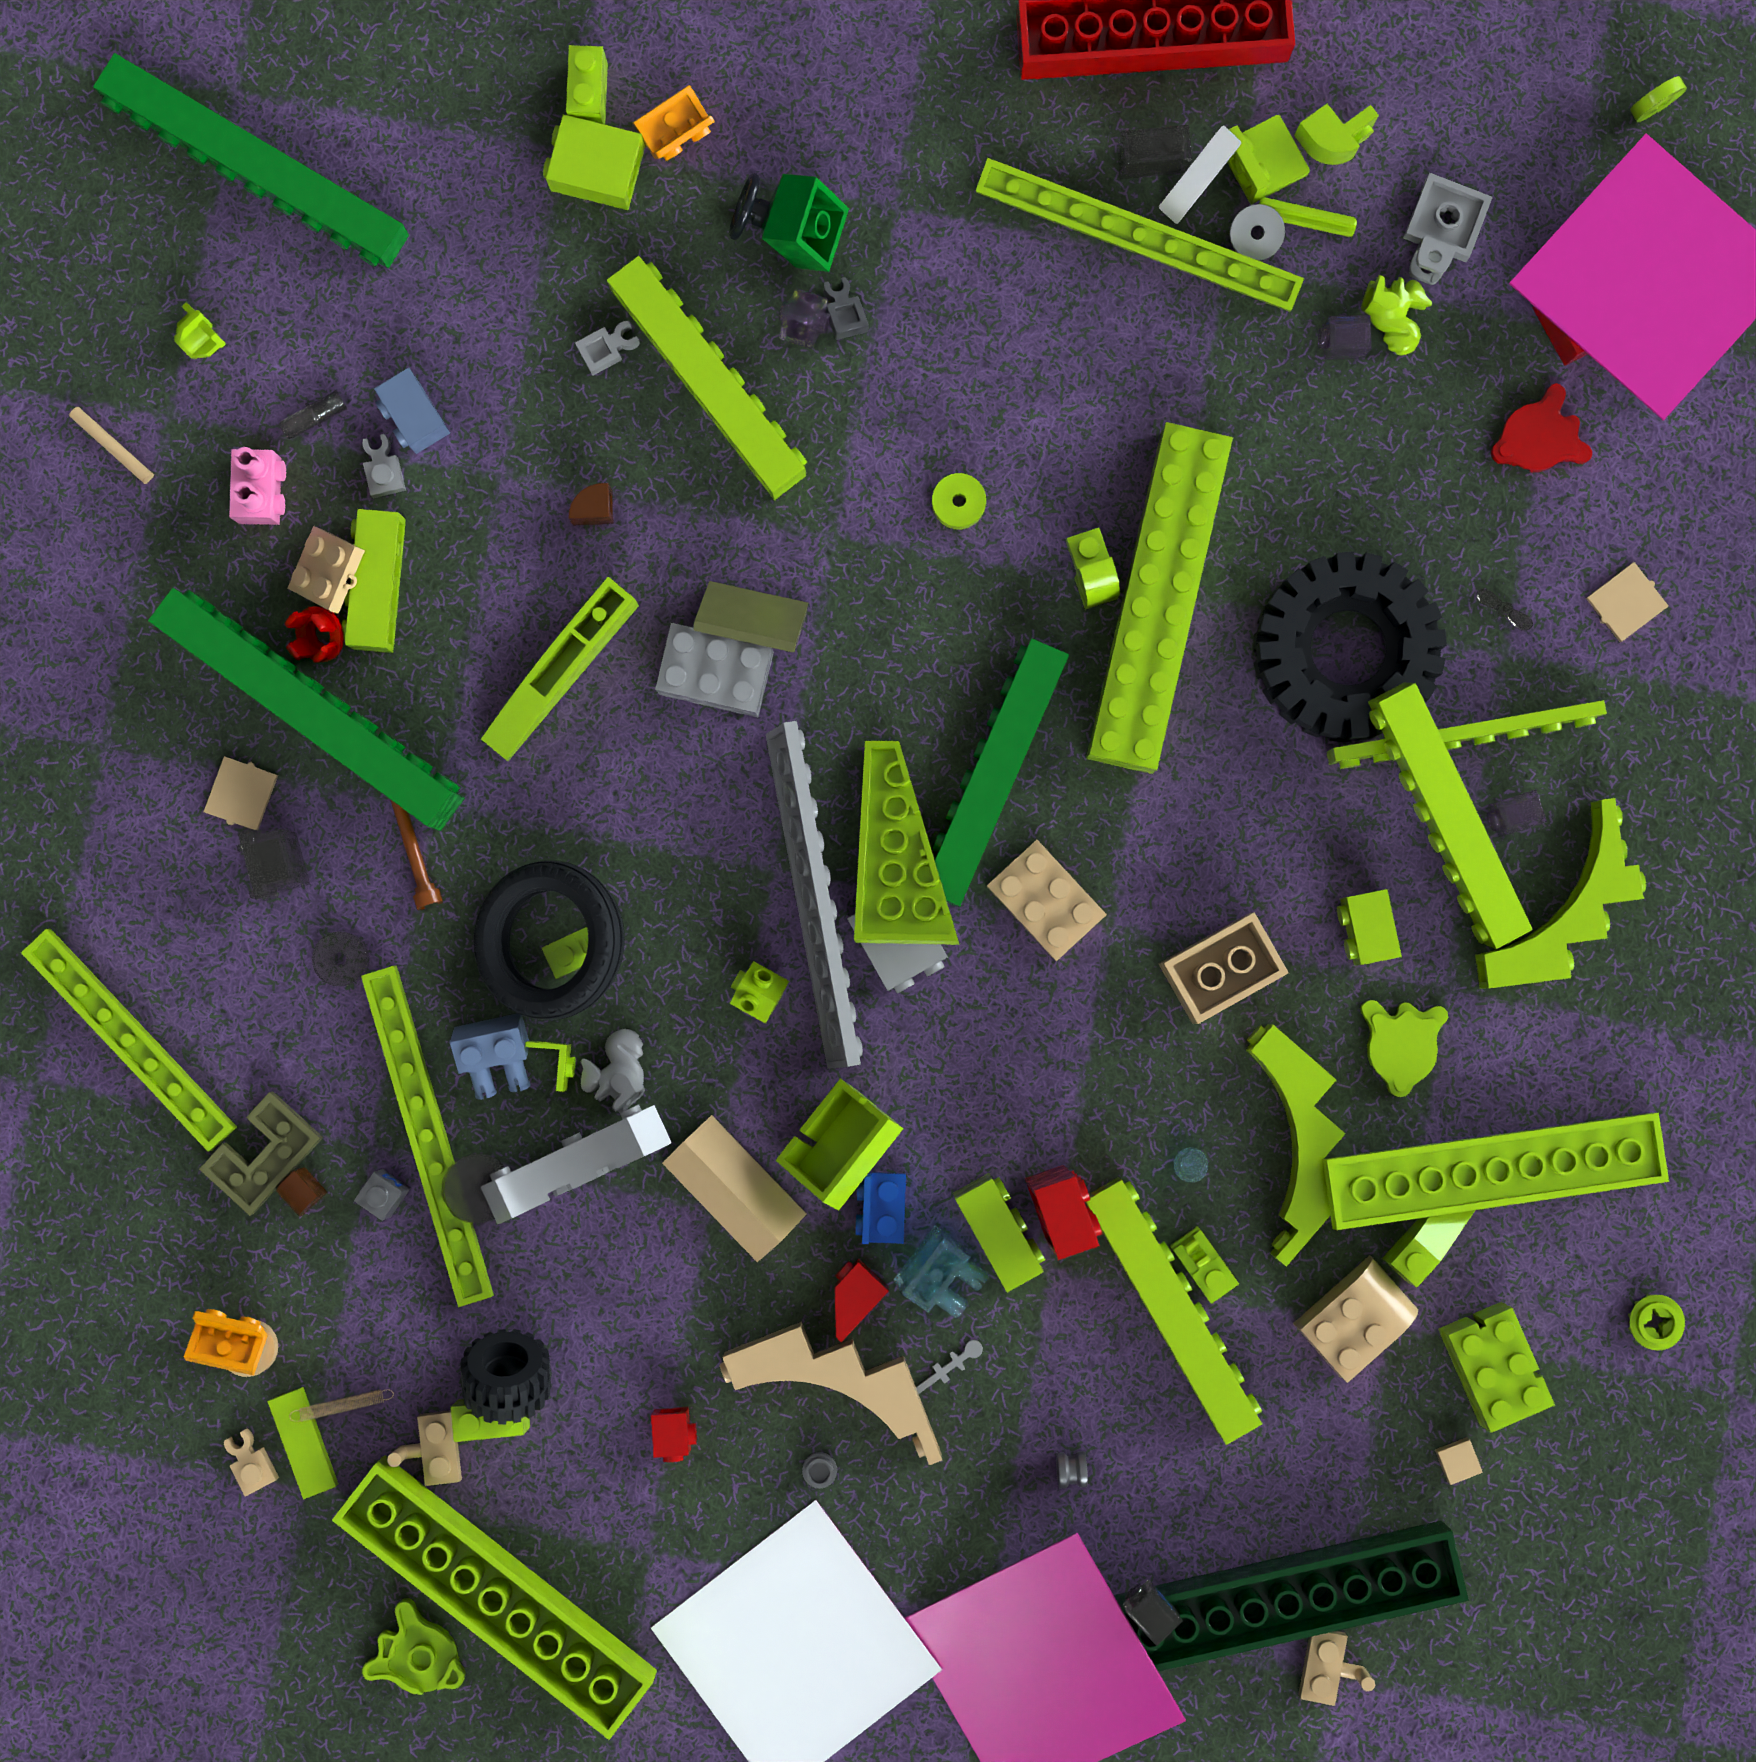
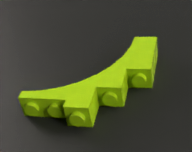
(1581, 918)

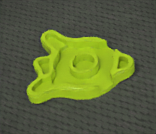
(1402, 1045)
(417, 1656)

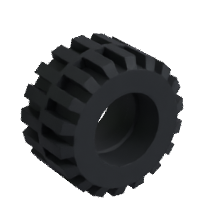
(525, 1379)

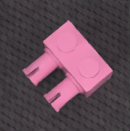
(256, 486)

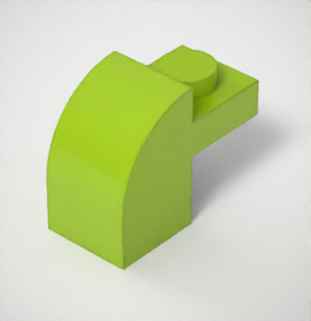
(1332, 141)
(1094, 568)

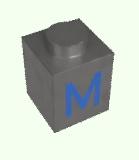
(382, 1194)

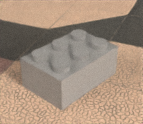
(714, 670)

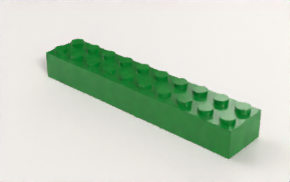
(301, 704)

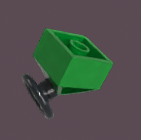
(798, 222)

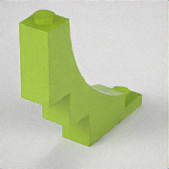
(1300, 1086)

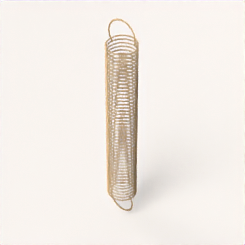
(347, 1399)

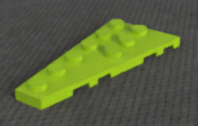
(897, 875)

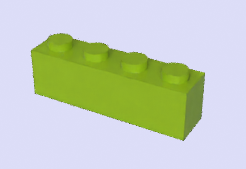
(375, 596)

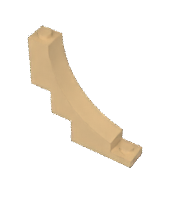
(883, 1389)

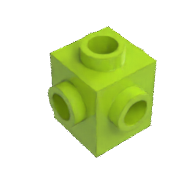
(758, 991)

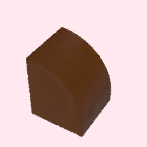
(592, 506)
(301, 1191)

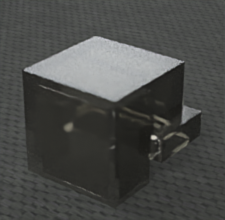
(272, 862)

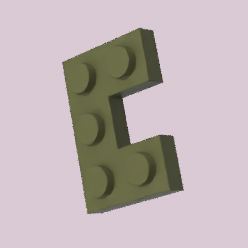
(255, 1182)

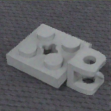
(1443, 241)

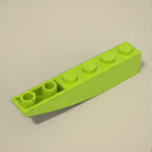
(560, 667)

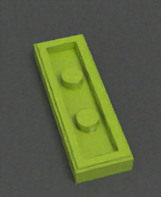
(303, 1443)

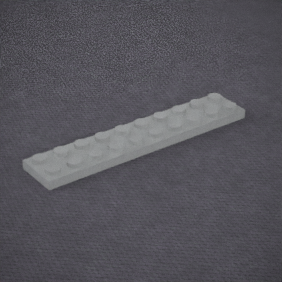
(812, 896)

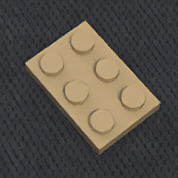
(1046, 900)

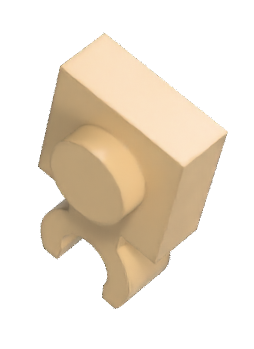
(253, 1467)

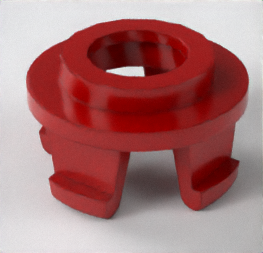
(307, 643)

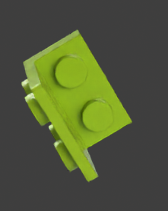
(1266, 159)

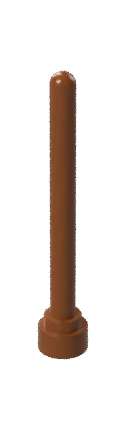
(425, 891)

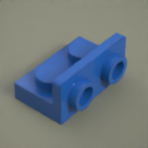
(882, 1208)

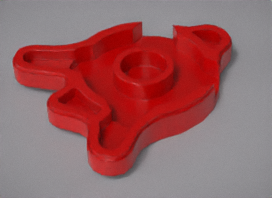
(1540, 436)

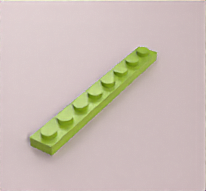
(1480, 732)
(129, 1039)

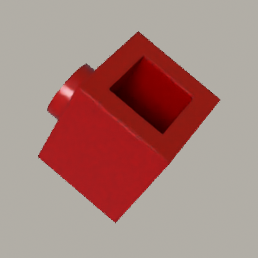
(672, 1433)

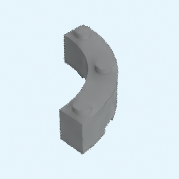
(576, 1163)

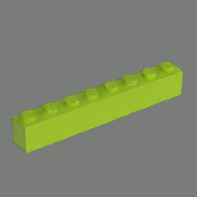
(707, 378)
(1449, 814)
(1173, 1311)

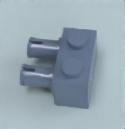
(489, 1045)

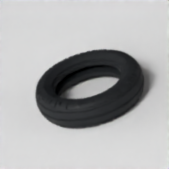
(494, 927)

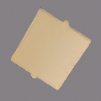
(1627, 602)
(240, 793)

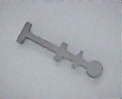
(972, 1349)

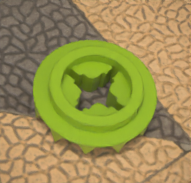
(1669, 1330)

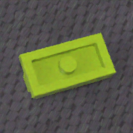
(567, 953)
(1204, 1264)

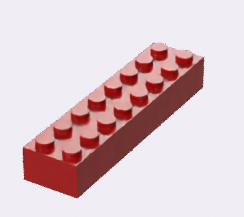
(1149, 35)

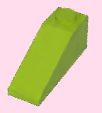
(1425, 1245)

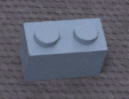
(411, 411)

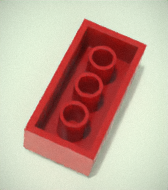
(1062, 1211)

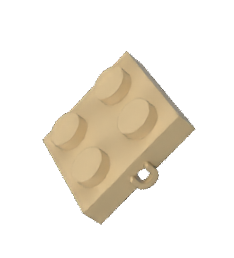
(325, 569)

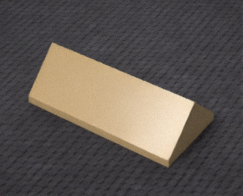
(734, 1188)

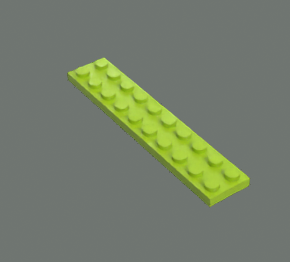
(1495, 1170)

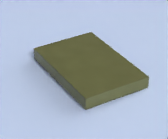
(751, 616)

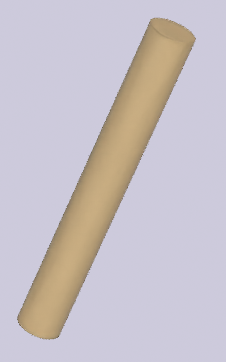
(111, 445)

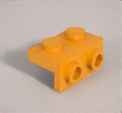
(673, 124)
(226, 1342)

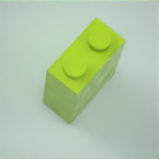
(594, 161)

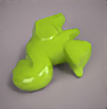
(1389, 311)

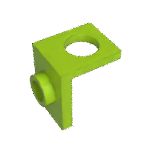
(566, 1064)

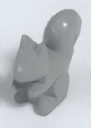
(623, 1076)

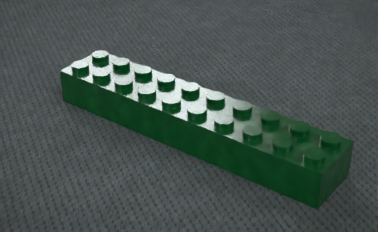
(1308, 1594)

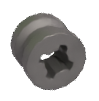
(1071, 1469)

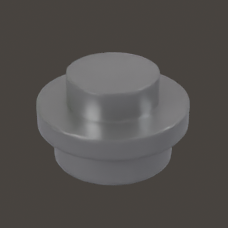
(819, 1470)

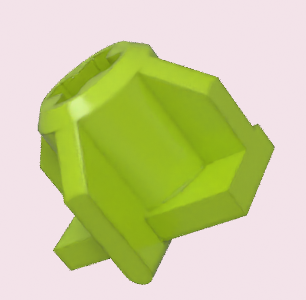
(196, 335)

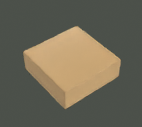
(1458, 1461)

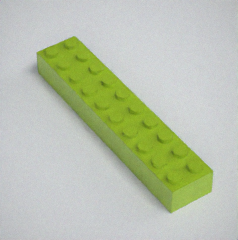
(1159, 598)
(496, 1597)

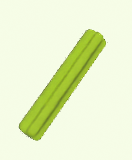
(1312, 217)

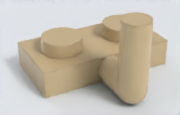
(436, 1448)
(1325, 1666)

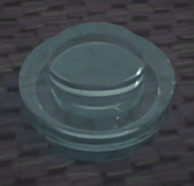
(1190, 1164)

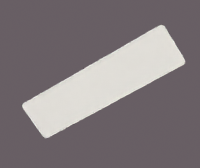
(1200, 174)

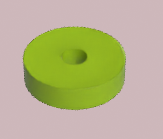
(1658, 99)
(966, 487)

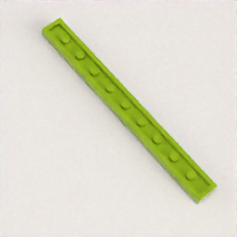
(1139, 235)
(425, 1131)

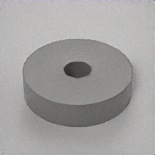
(1272, 227)

